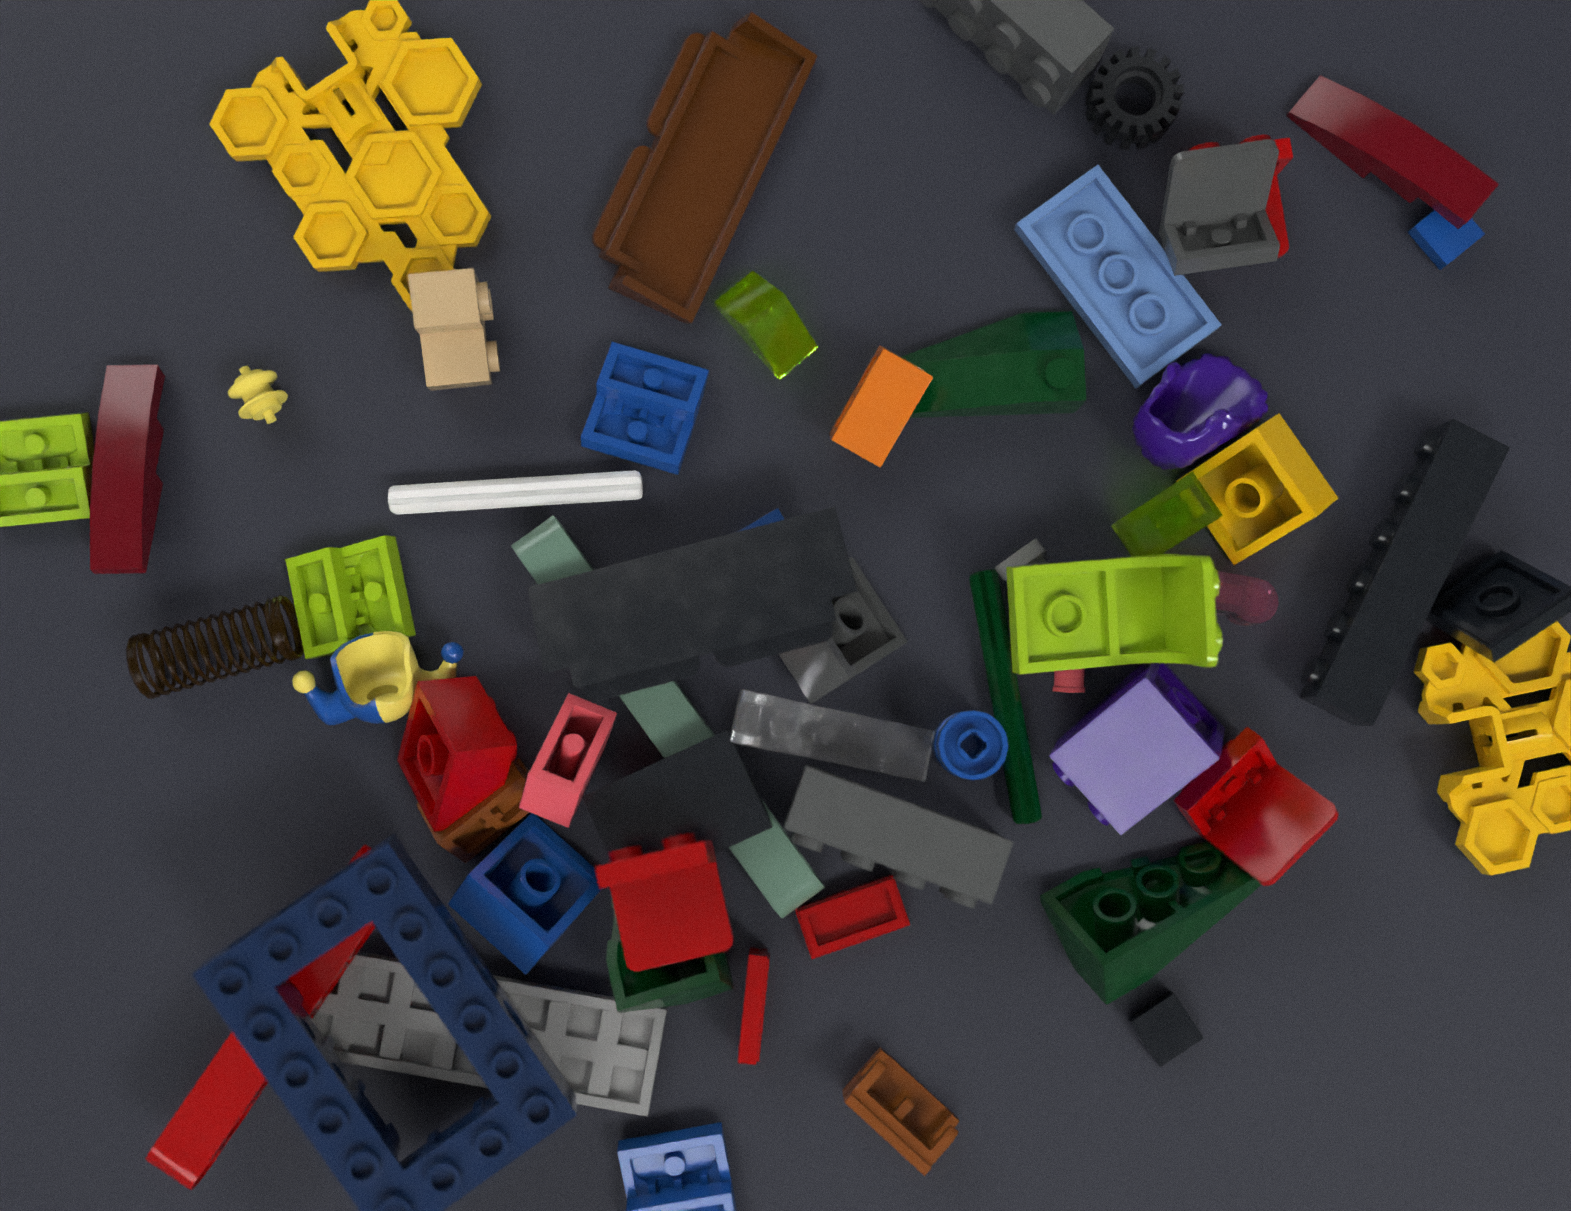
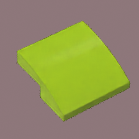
(45, 469)
(349, 594)

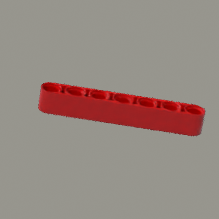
(234, 1081)

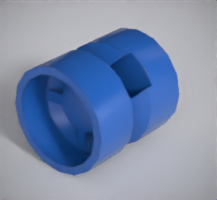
(970, 745)

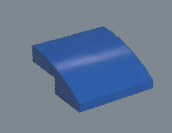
(644, 408)
(677, 1171)

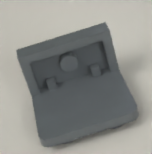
(1218, 207)

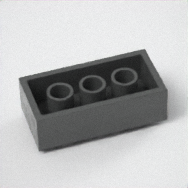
(1039, 43)
(897, 834)

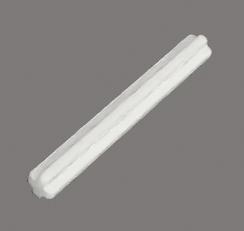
(515, 492)

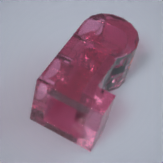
(1245, 599)

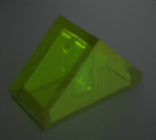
(767, 323)
(1167, 518)

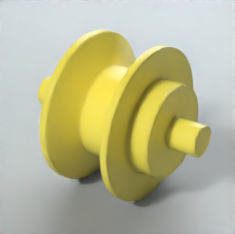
(257, 394)

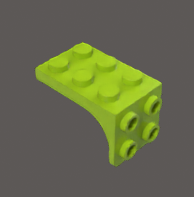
(1113, 613)

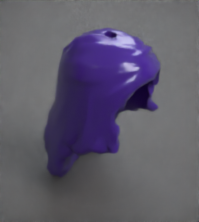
(1197, 410)

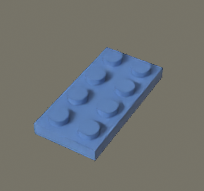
(1116, 276)

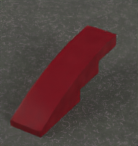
(1392, 149)
(124, 470)

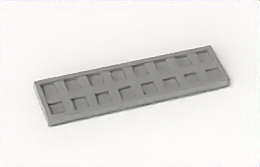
(389, 1025)

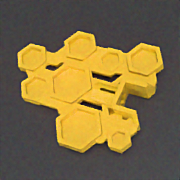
(392, 172)
(1495, 814)

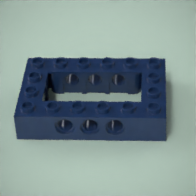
(318, 1090)

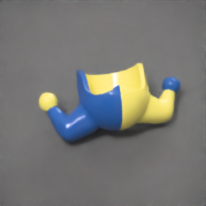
(373, 678)

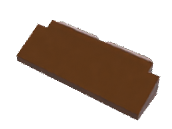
(709, 149)

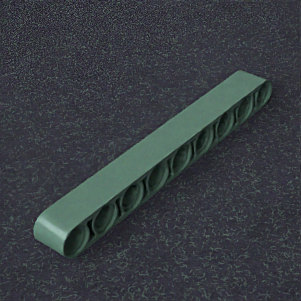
(675, 725)

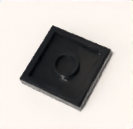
(1500, 605)

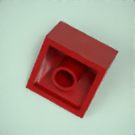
(454, 748)

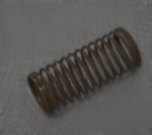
(276, 628)

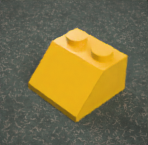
(1262, 489)

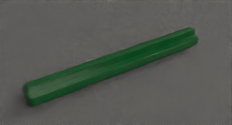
(1005, 695)

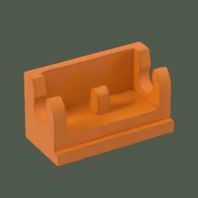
(880, 406)

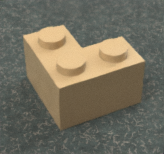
(451, 320)

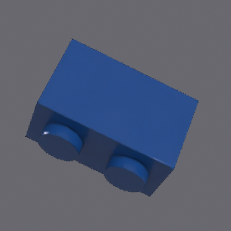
(526, 892)

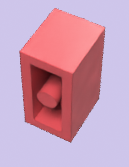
(567, 760)

